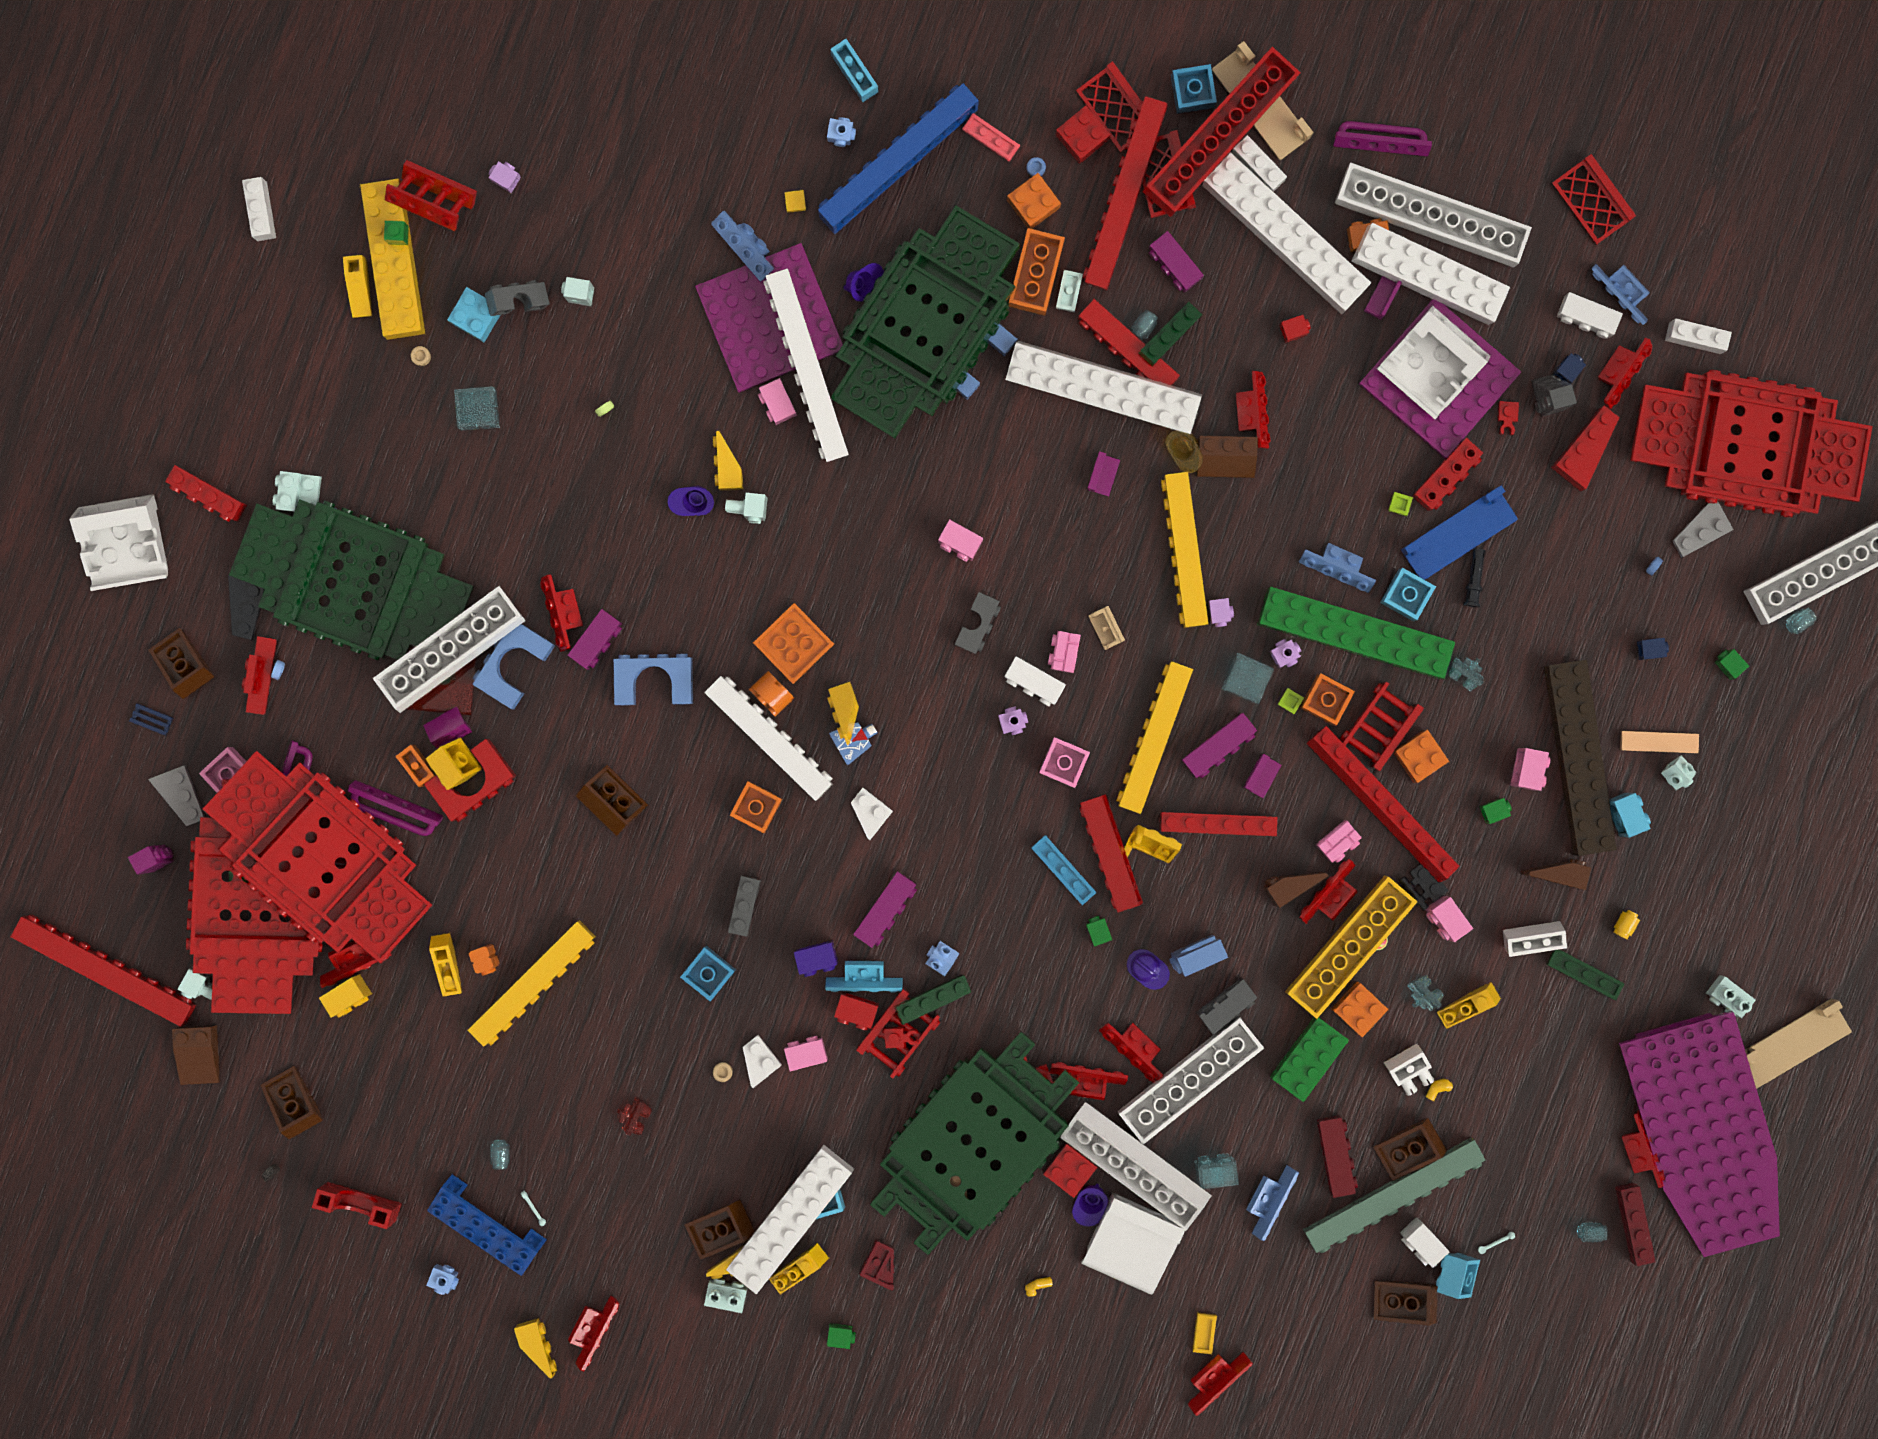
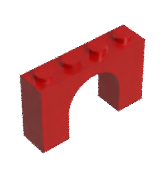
(496, 775)
(381, 1211)

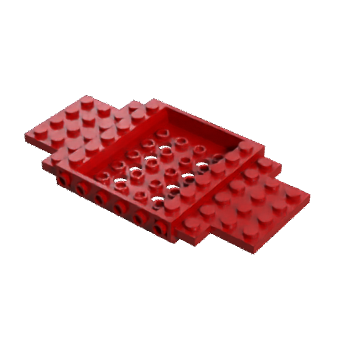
(1693, 429)
(272, 816)
(249, 958)

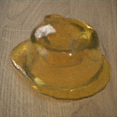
(1184, 451)

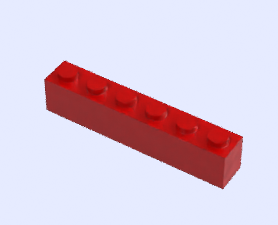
(1123, 343)
(1218, 824)
(1111, 853)

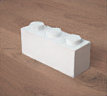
(1259, 163)
(259, 209)
(1589, 315)
(1698, 336)
(1034, 681)
(1534, 938)

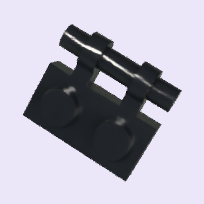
(1430, 886)

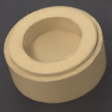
(420, 356)
(722, 1072)

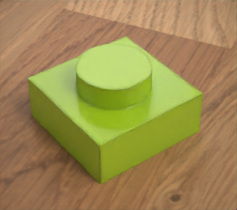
(1400, 504)
(1290, 701)

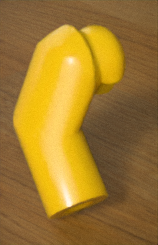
(1438, 1086)
(1037, 1284)

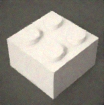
(1427, 1246)

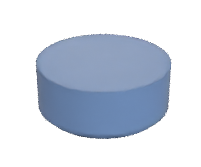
(1035, 166)
(1654, 565)

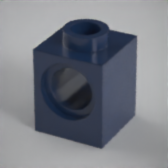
(1570, 368)
(1652, 648)

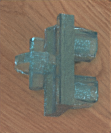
(1473, 678)
(1422, 996)

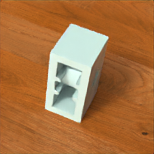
(578, 291)

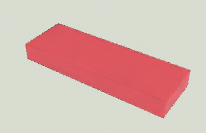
(991, 137)

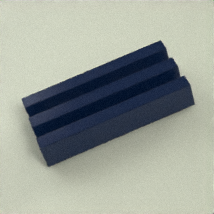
(136, 713)

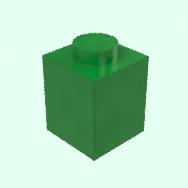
(396, 232)
(1731, 663)
(1495, 810)
(1098, 930)
(840, 1336)

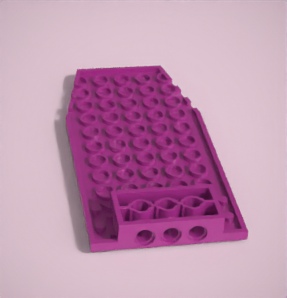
(1707, 1130)

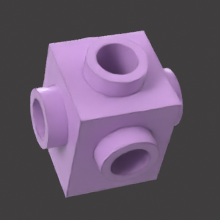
(1278, 653)
(1005, 719)

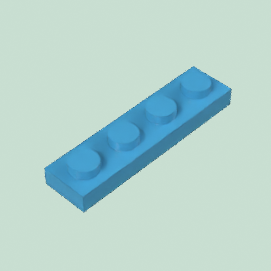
(1063, 870)

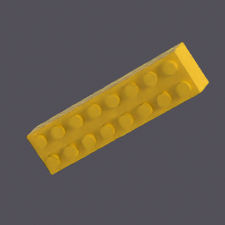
(392, 266)
(1351, 946)

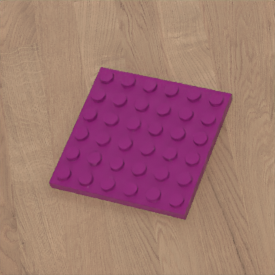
(748, 326)
(1466, 408)

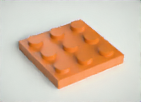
(793, 643)

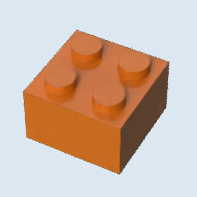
(1033, 201)
(1327, 699)
(1420, 756)
(756, 807)
(1359, 1009)

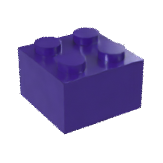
(815, 958)

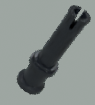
(1474, 588)

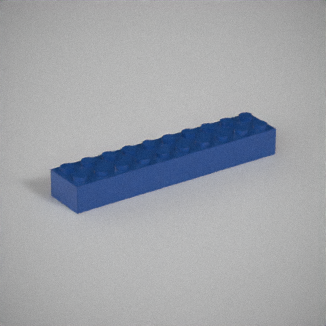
(898, 158)

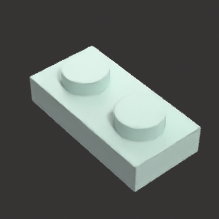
(1069, 291)

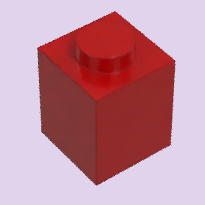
(1295, 328)

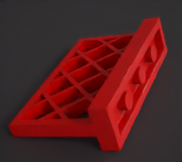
(1127, 93)
(1174, 146)
(1607, 188)

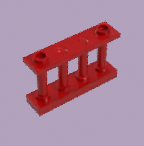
(435, 183)
(1388, 743)
(878, 1030)

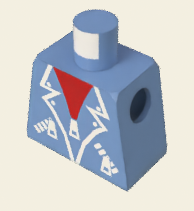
(858, 744)

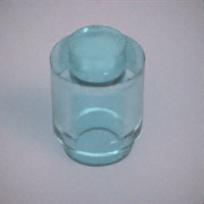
(1144, 324)
(1801, 620)
(499, 1154)
(1592, 1232)

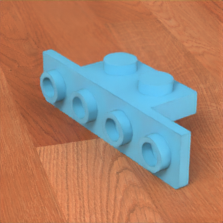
(864, 977)

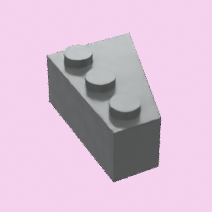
(1552, 395)
(1227, 1006)

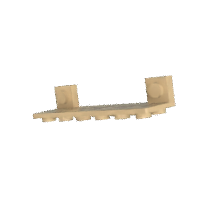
(1278, 124)
(1797, 1042)

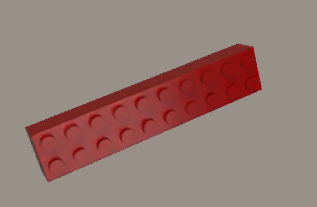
(1221, 132)

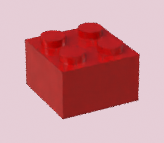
(1082, 134)
(856, 1010)
(1069, 1169)

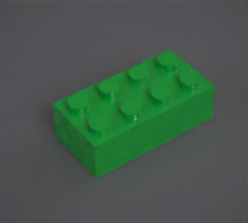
(1309, 1058)

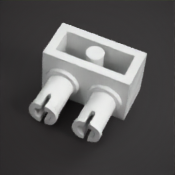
(1409, 1065)

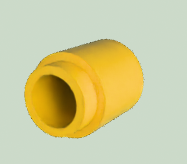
(1626, 924)

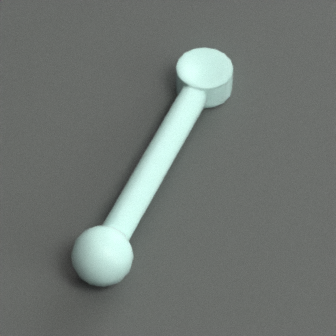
(542, 1222)
(1482, 1249)

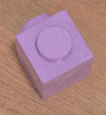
(504, 176)
(1220, 612)

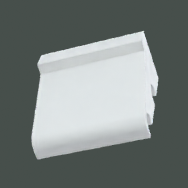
(1434, 362)
(120, 542)
(1132, 1244)

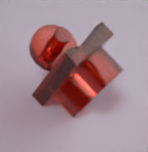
(630, 1115)

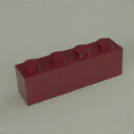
(1336, 1156)
(1635, 1224)

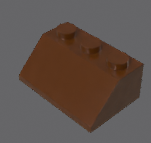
(1228, 456)
(611, 800)

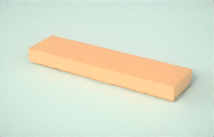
(1659, 742)

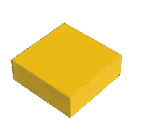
(795, 201)

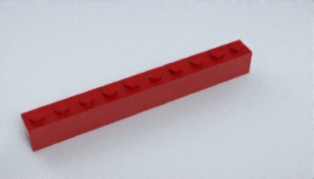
(1126, 192)
(1383, 804)
(103, 970)

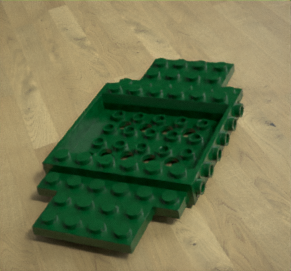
(891, 371)
(297, 558)

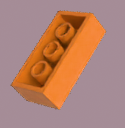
(1036, 271)

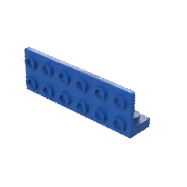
(1459, 534)
(482, 1229)

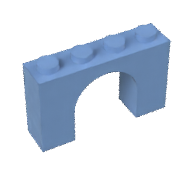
(1002, 342)
(627, 670)
(490, 678)
(1198, 955)

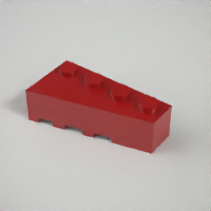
(1585, 451)

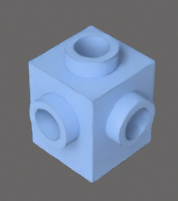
(841, 125)
(941, 958)
(443, 1279)

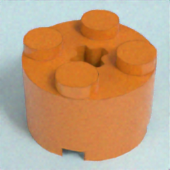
(771, 693)

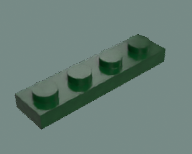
(1170, 334)
(1585, 974)
(932, 999)

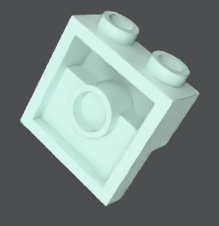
(295, 487)

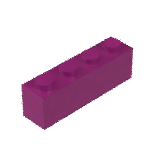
(1219, 745)
(885, 908)

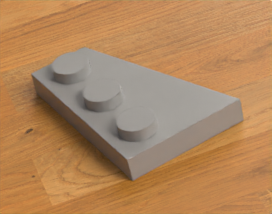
(1703, 529)
(180, 794)

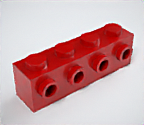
(1448, 473)
(206, 493)

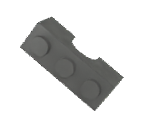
(531, 294)
(972, 639)
(744, 905)

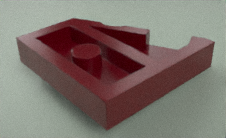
(879, 1265)

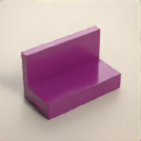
(1382, 297)
(1103, 474)
(447, 728)
(1262, 775)

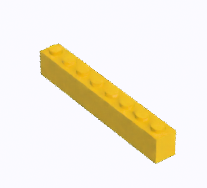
(1185, 549)
(1155, 737)
(535, 980)

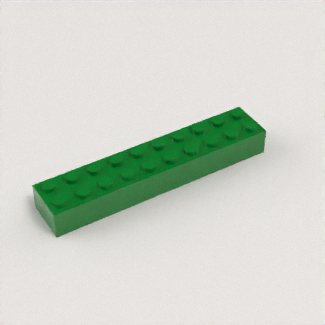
(1356, 633)

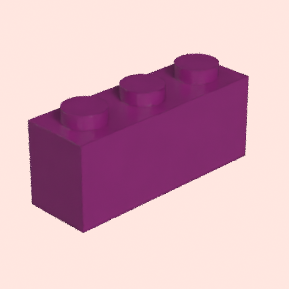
(1175, 262)
(595, 640)
(151, 859)

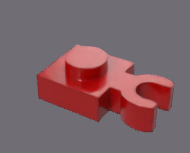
(1507, 413)
(897, 1037)

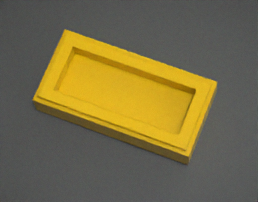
(1204, 1333)

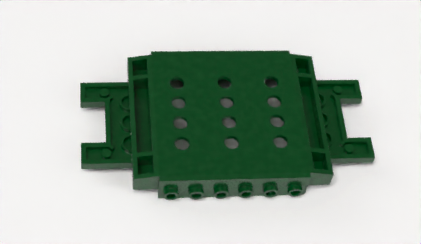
(1018, 1094)

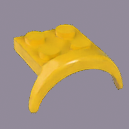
(1152, 844)

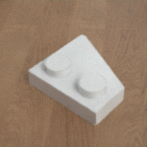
(870, 812)
(759, 1060)

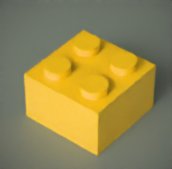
(453, 763)
(348, 994)

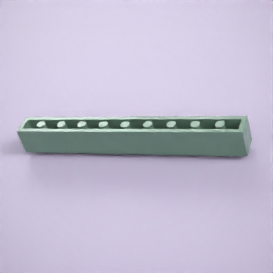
(1393, 1195)

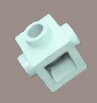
(1679, 773)

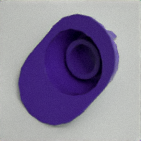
(862, 281)
(690, 501)
(1148, 969)
(1090, 1205)

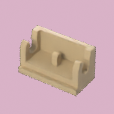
(1106, 628)

